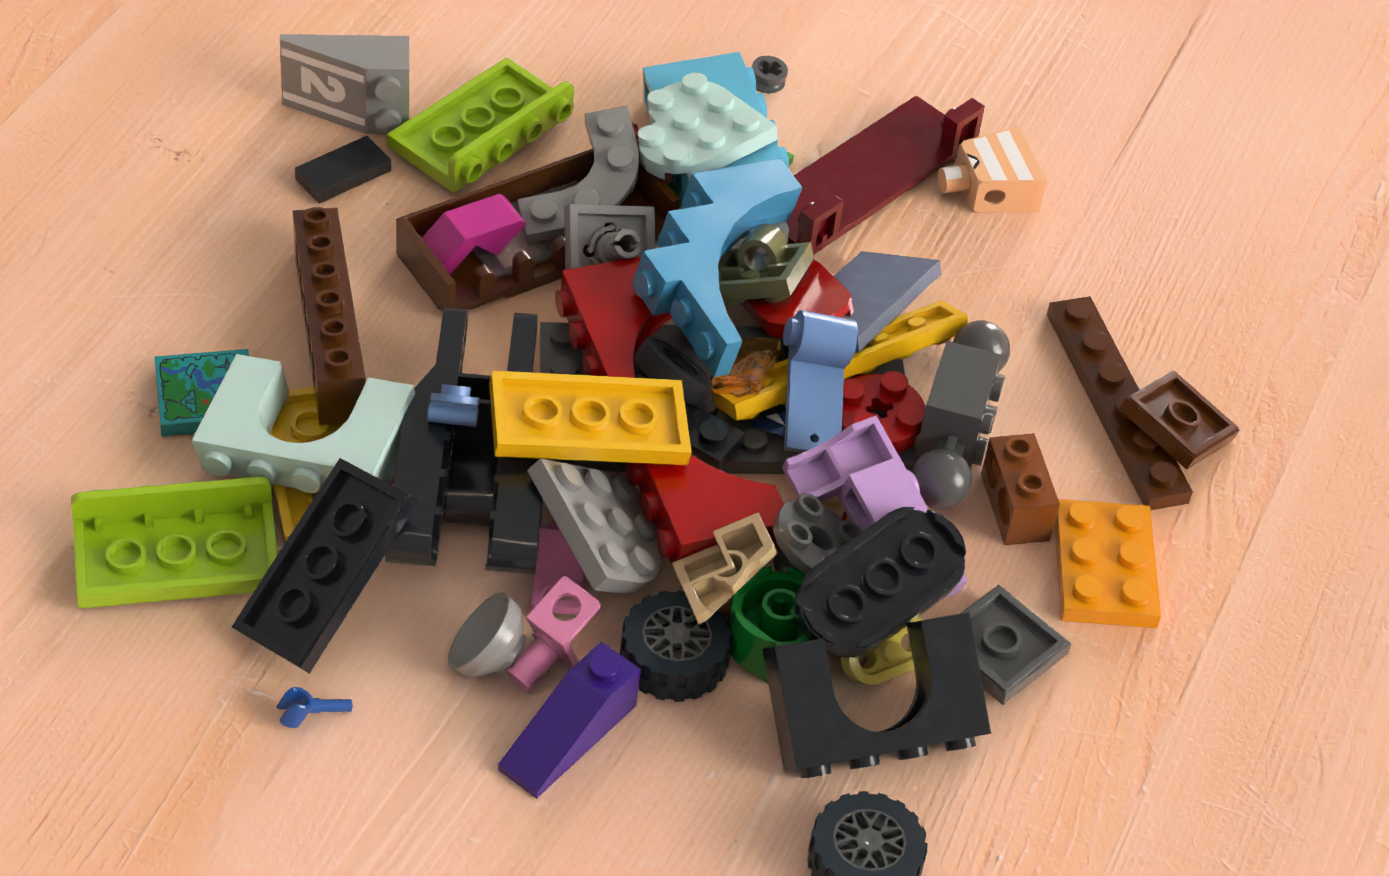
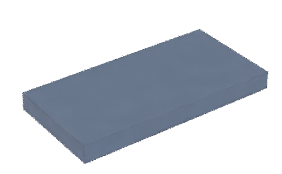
(883, 288)

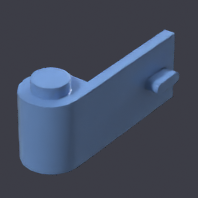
(815, 379)

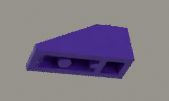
(573, 719)

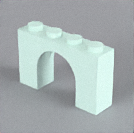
(238, 424)

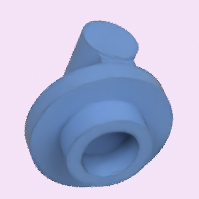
(454, 406)

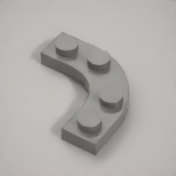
(607, 183)

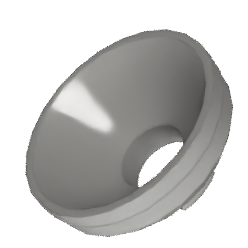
(488, 638)

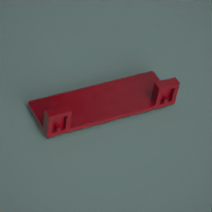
(878, 168)

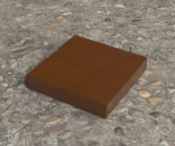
(1179, 419)

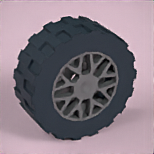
(669, 623)
(869, 826)

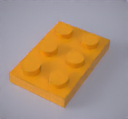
(1107, 564)

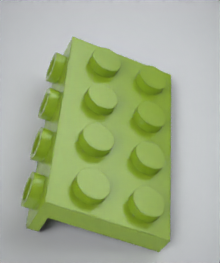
(481, 124)
(172, 541)

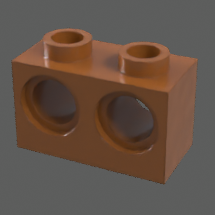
(1019, 489)

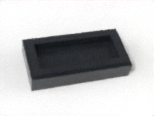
(342, 169)

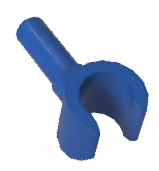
(300, 703)

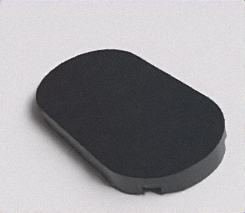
(880, 581)

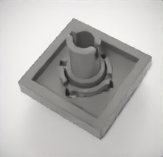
(584, 225)

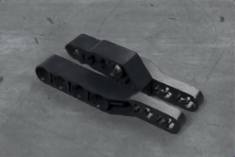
(479, 485)

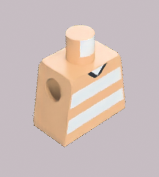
(996, 174)

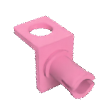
(553, 563)
(552, 635)

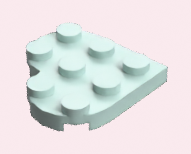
(699, 128)

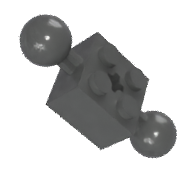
(960, 412)

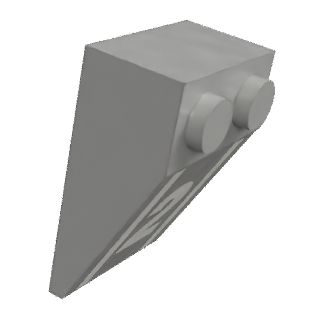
(347, 79)

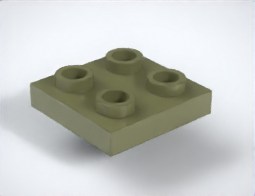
(751, 275)

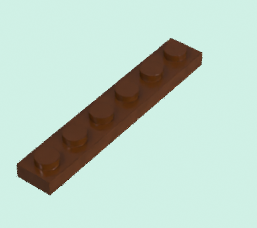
(1108, 384)

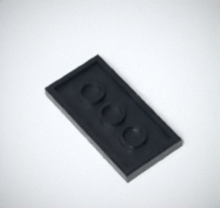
(324, 565)

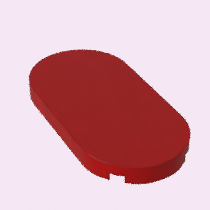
(815, 292)

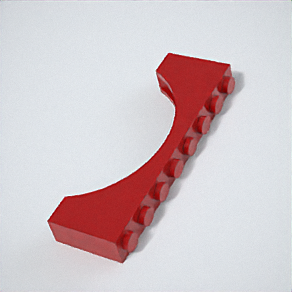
(682, 500)

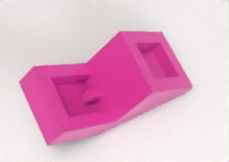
(484, 223)

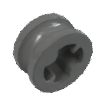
(769, 74)

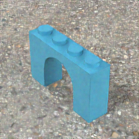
(726, 71)

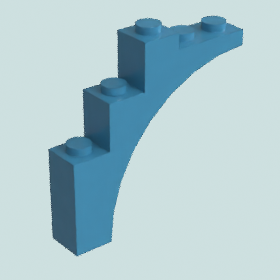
(684, 271)

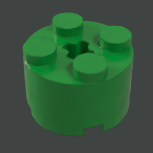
(764, 617)

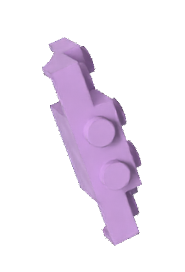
(863, 474)

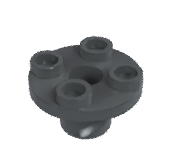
(808, 533)

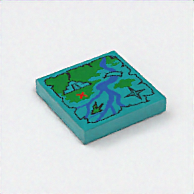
(188, 386)

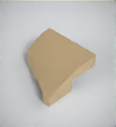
(721, 570)

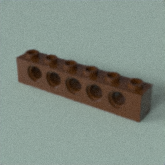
(328, 313)

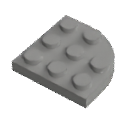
(601, 524)

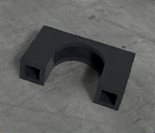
(945, 706)

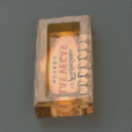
(750, 367)

